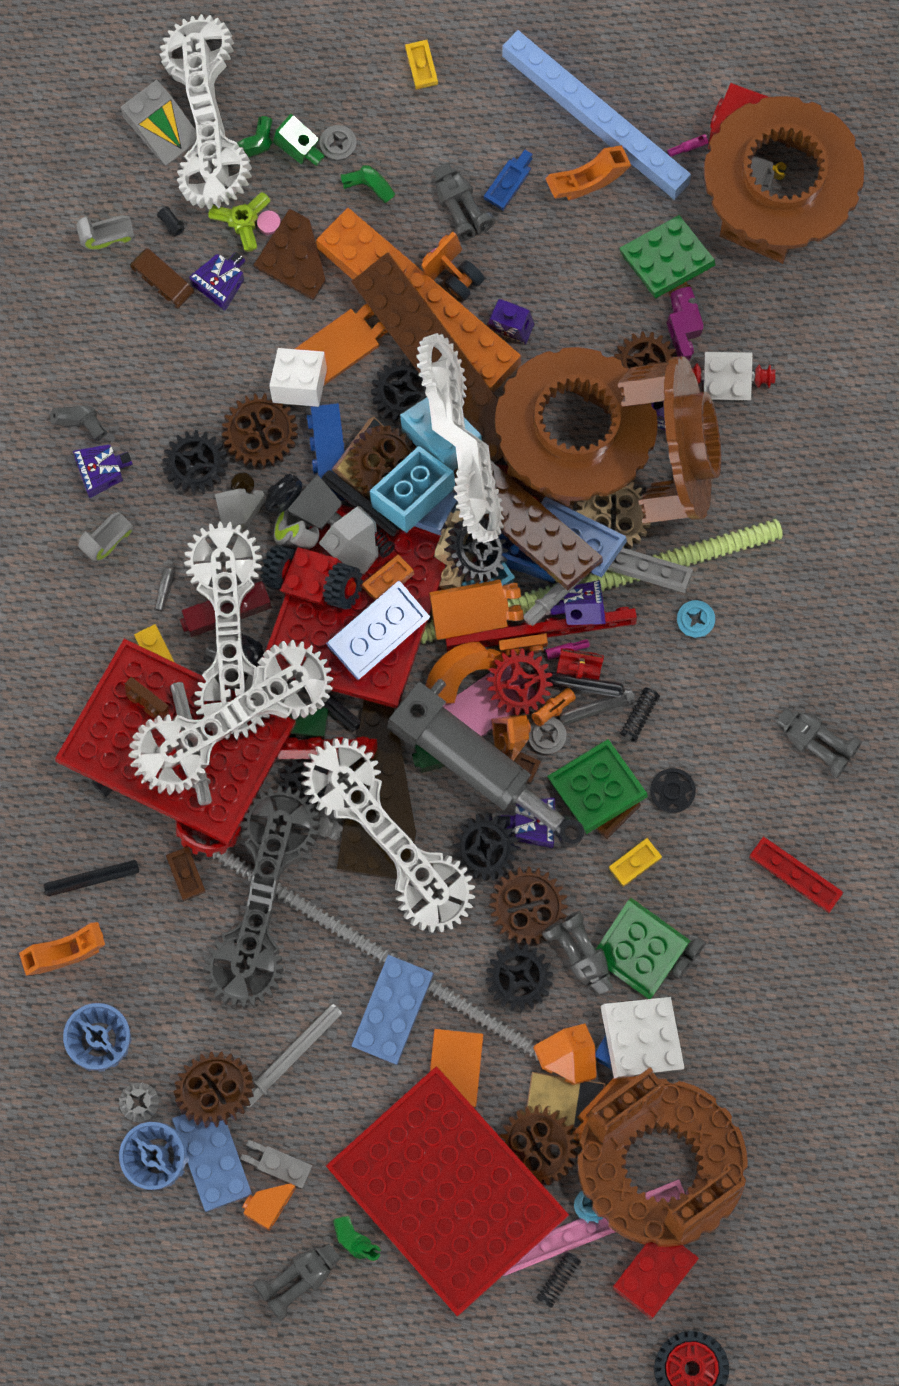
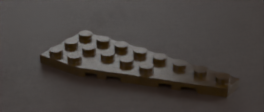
(358, 850)

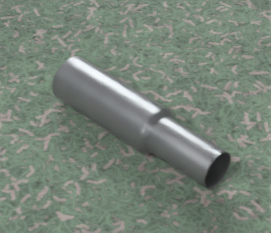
(164, 588)

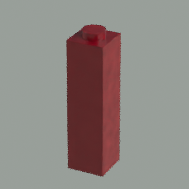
(202, 619)

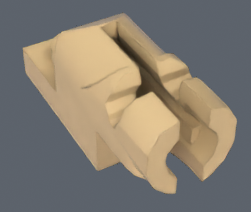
(449, 575)

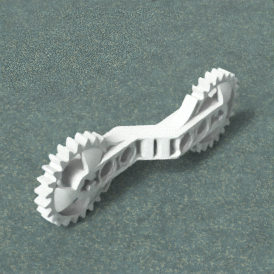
(212, 149)
(475, 481)
(227, 625)
(230, 717)
(388, 835)

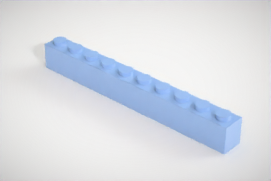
(595, 114)

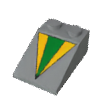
(159, 122)

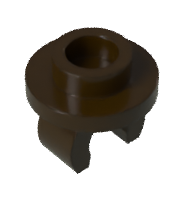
(242, 481)

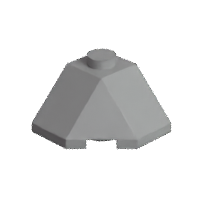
(239, 507)
(353, 540)

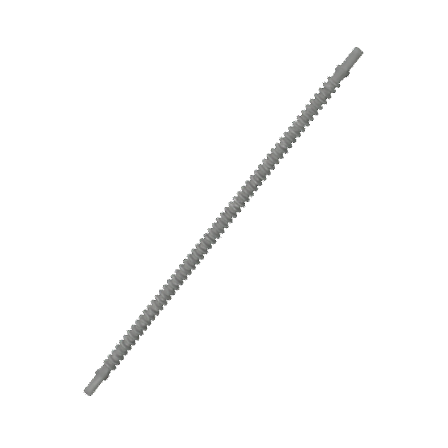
(377, 952)

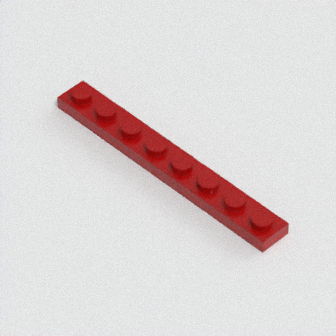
(551, 627)

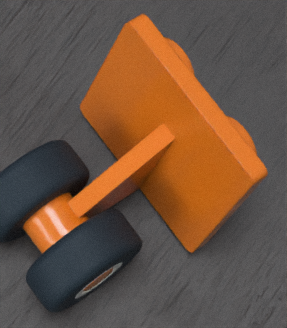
(441, 259)

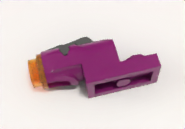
(686, 319)

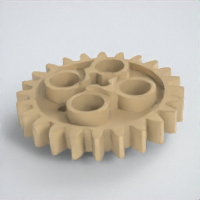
(631, 515)

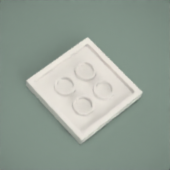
(642, 1037)

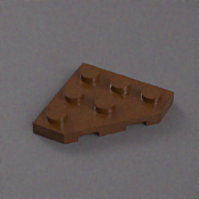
(293, 256)

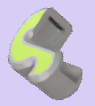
(105, 232)
(291, 532)
(105, 537)

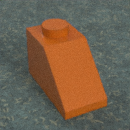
(268, 1204)

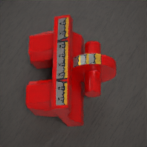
(580, 663)

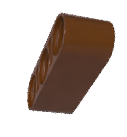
(161, 276)

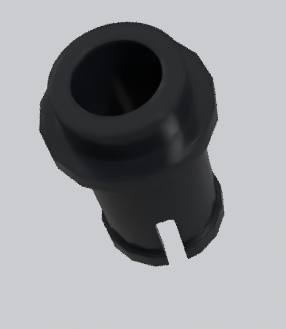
(174, 226)

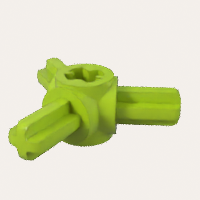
(242, 227)

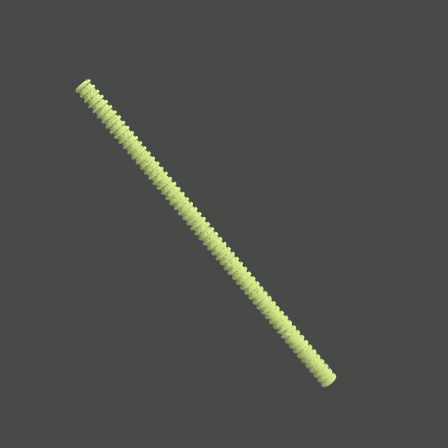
(683, 557)

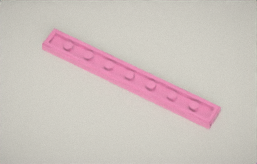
(580, 1232)

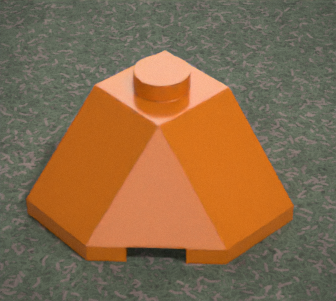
(511, 734)
(569, 1054)

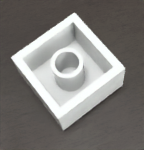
(298, 377)

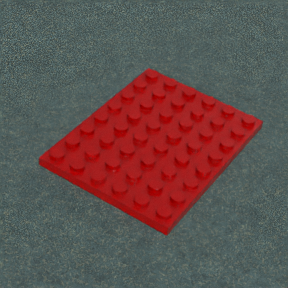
(318, 624)
(109, 720)
(447, 1191)

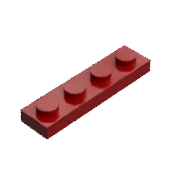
(301, 748)
(796, 874)

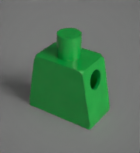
(291, 137)

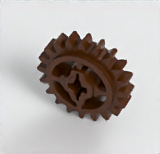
(649, 344)

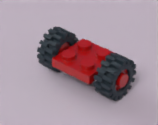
(311, 576)

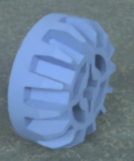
(82, 1021)
(138, 1150)

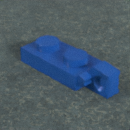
(509, 181)

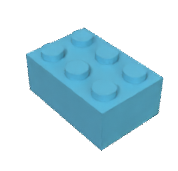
(418, 427)
(412, 489)

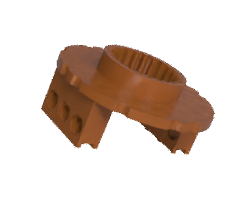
(770, 223)
(690, 435)
(552, 469)
(659, 1105)

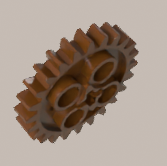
(239, 438)
(381, 461)
(521, 884)
(233, 1076)
(556, 1134)

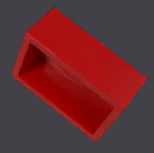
(654, 1276)

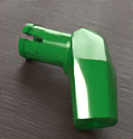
(260, 141)
(371, 178)
(354, 1242)

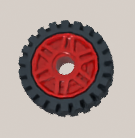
(694, 1348)

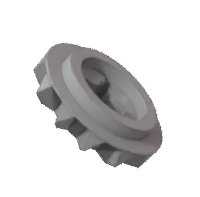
(341, 133)
(547, 746)
(139, 1113)

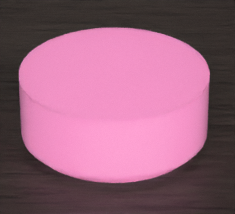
(268, 222)

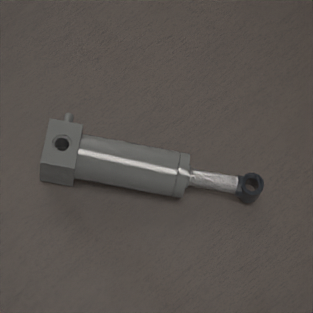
(472, 757)

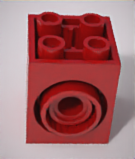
(734, 99)

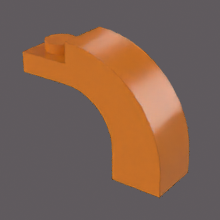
(590, 177)
(458, 664)
(62, 952)

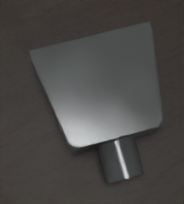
(316, 505)

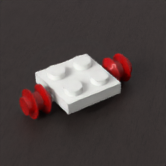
(731, 375)

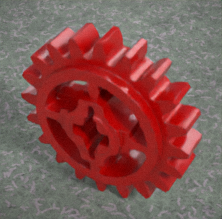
(516, 670)

